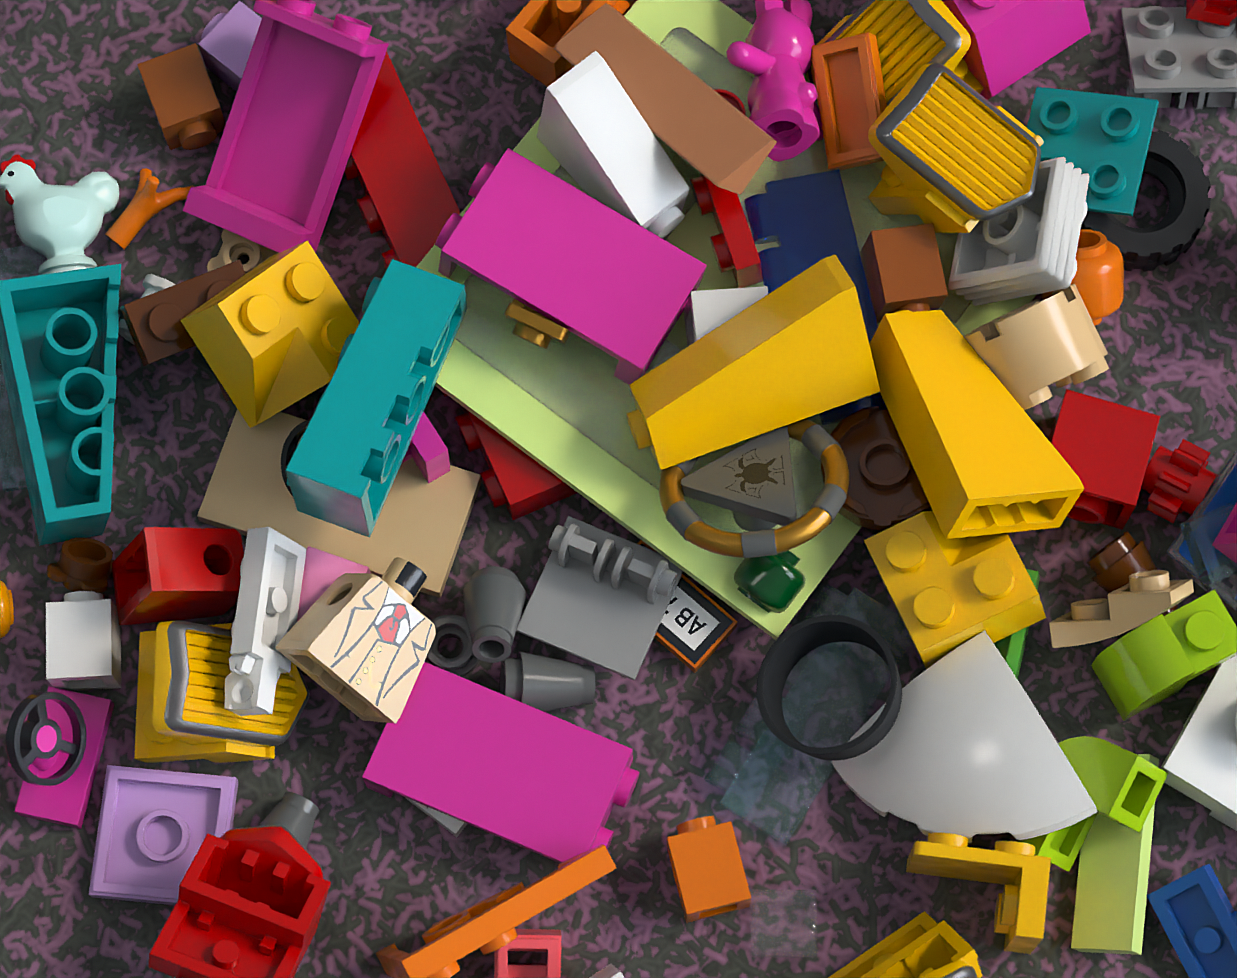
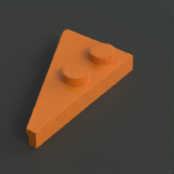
(492, 921)

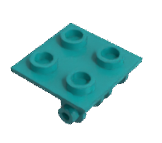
(1101, 136)

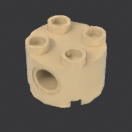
(1041, 346)

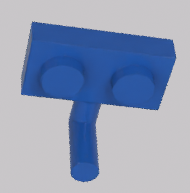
(1199, 923)

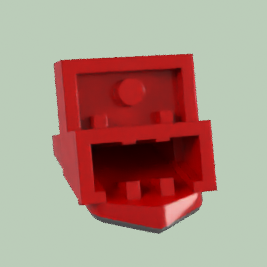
(243, 908)

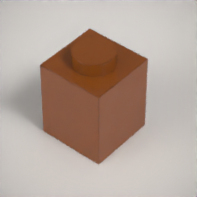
(183, 98)
(903, 270)

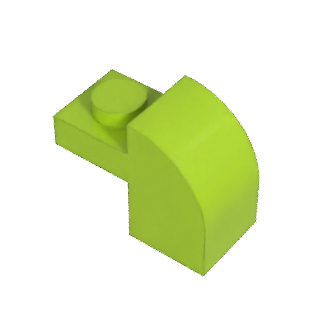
(1166, 654)
(1119, 786)

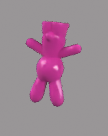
(780, 57)

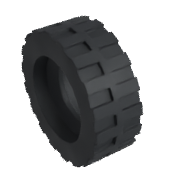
(1188, 207)

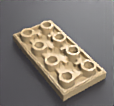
(415, 524)

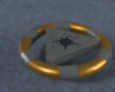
(759, 491)

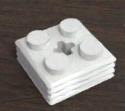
(1028, 246)

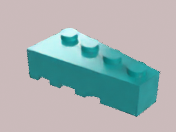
(63, 393)
(376, 397)

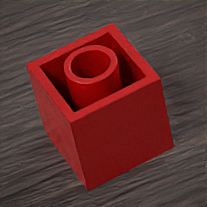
(1107, 451)

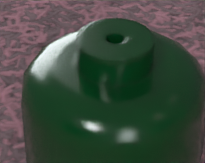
(770, 580)

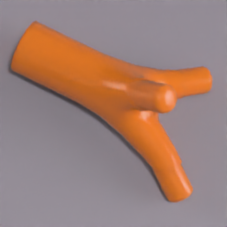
(143, 207)

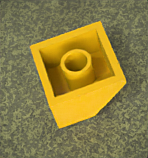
(274, 332)
(953, 585)

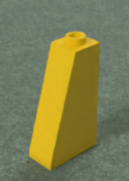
(759, 370)
(965, 432)

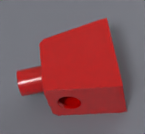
(177, 574)

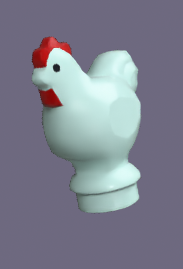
(57, 218)

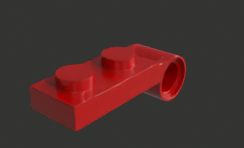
(734, 245)

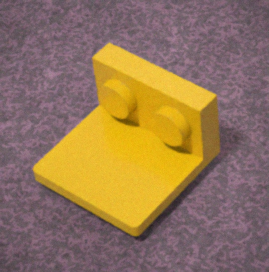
(1025, 879)

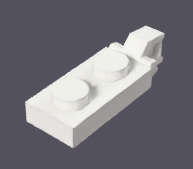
(264, 615)

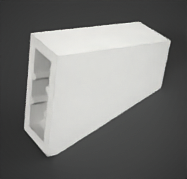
(610, 148)

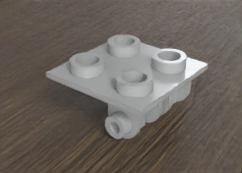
(1180, 57)
(600, 597)

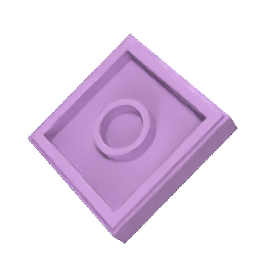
(154, 829)

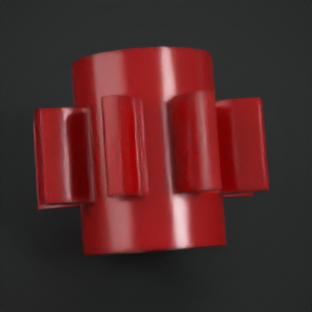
(1177, 480)

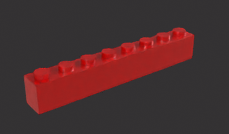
(411, 206)

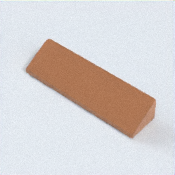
(673, 100)

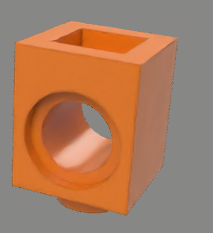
(707, 869)

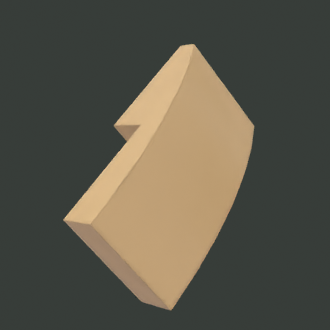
(1124, 610)

